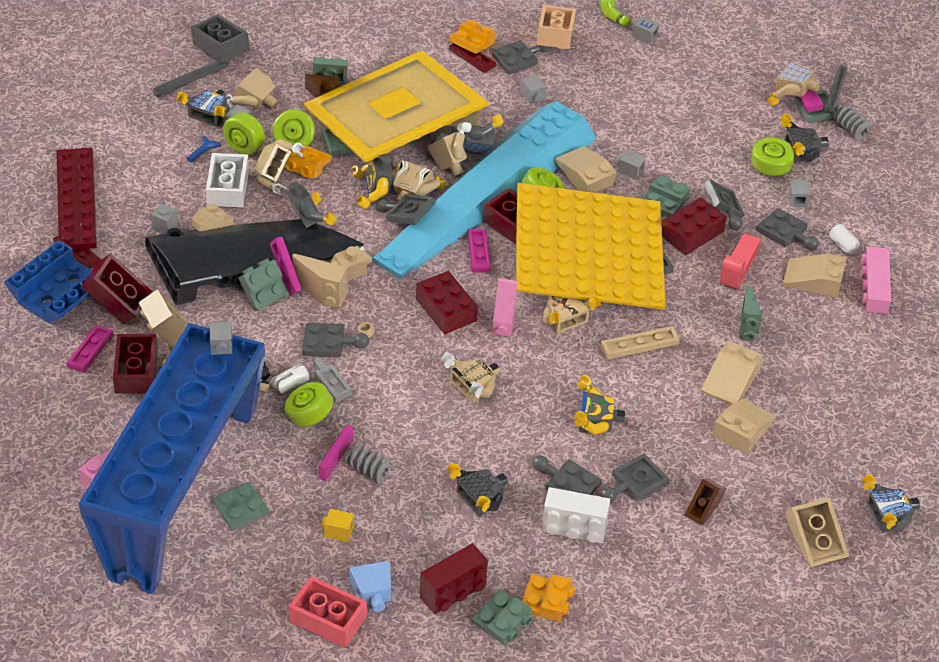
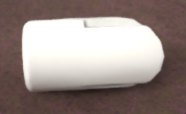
(845, 240)
(290, 379)

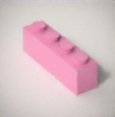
(877, 280)

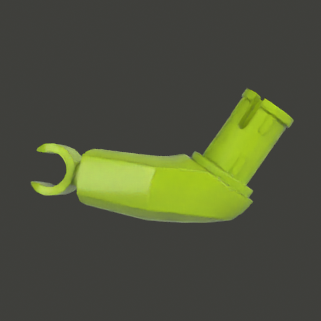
(612, 13)

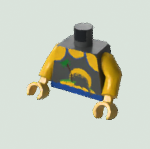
(378, 179)
(596, 410)

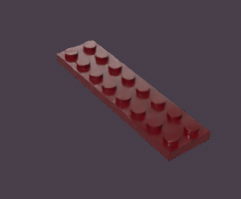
(76, 198)

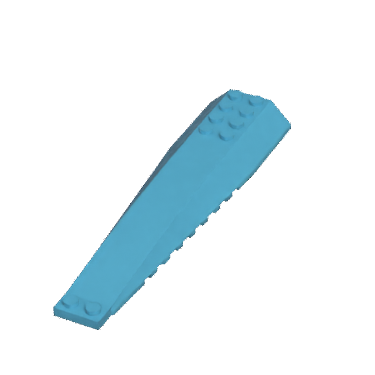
(533, 143)

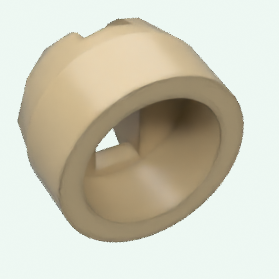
(366, 328)

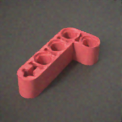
(737, 264)

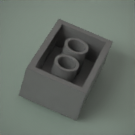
(220, 38)

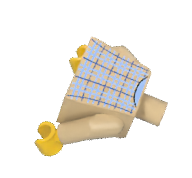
(793, 81)

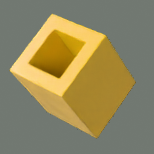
(338, 525)

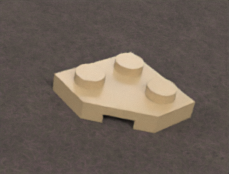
(211, 218)

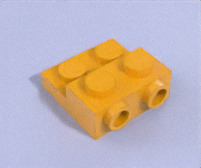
(473, 36)
(310, 164)
(549, 596)

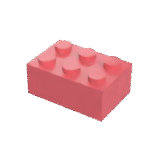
(328, 611)

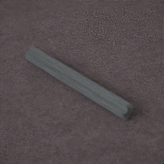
(189, 77)
(836, 88)

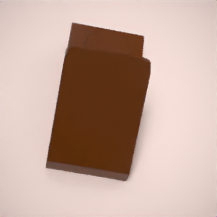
(321, 83)

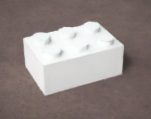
(227, 180)
(575, 515)

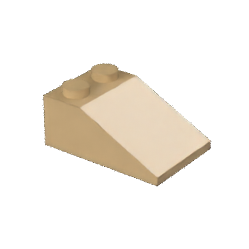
(587, 170)
(816, 274)
(322, 280)
(732, 373)
(742, 425)
(817, 532)

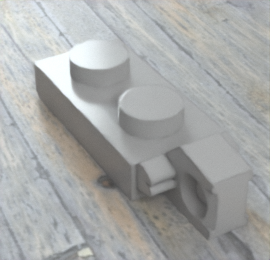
(332, 380)

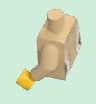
(414, 180)

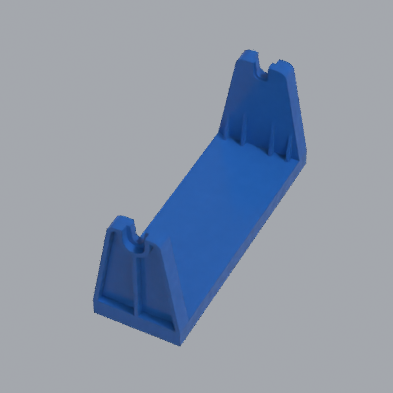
(164, 450)

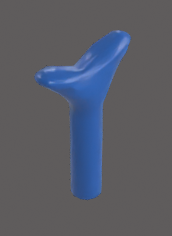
(207, 144)

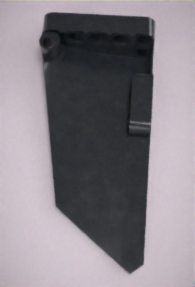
(222, 253)

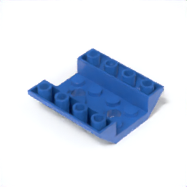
(49, 279)

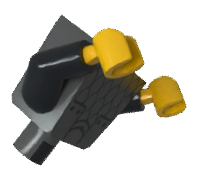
(803, 140)
(479, 488)

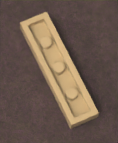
(640, 342)

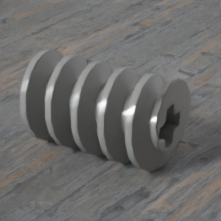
(852, 122)
(368, 463)

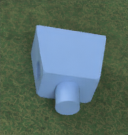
(372, 584)

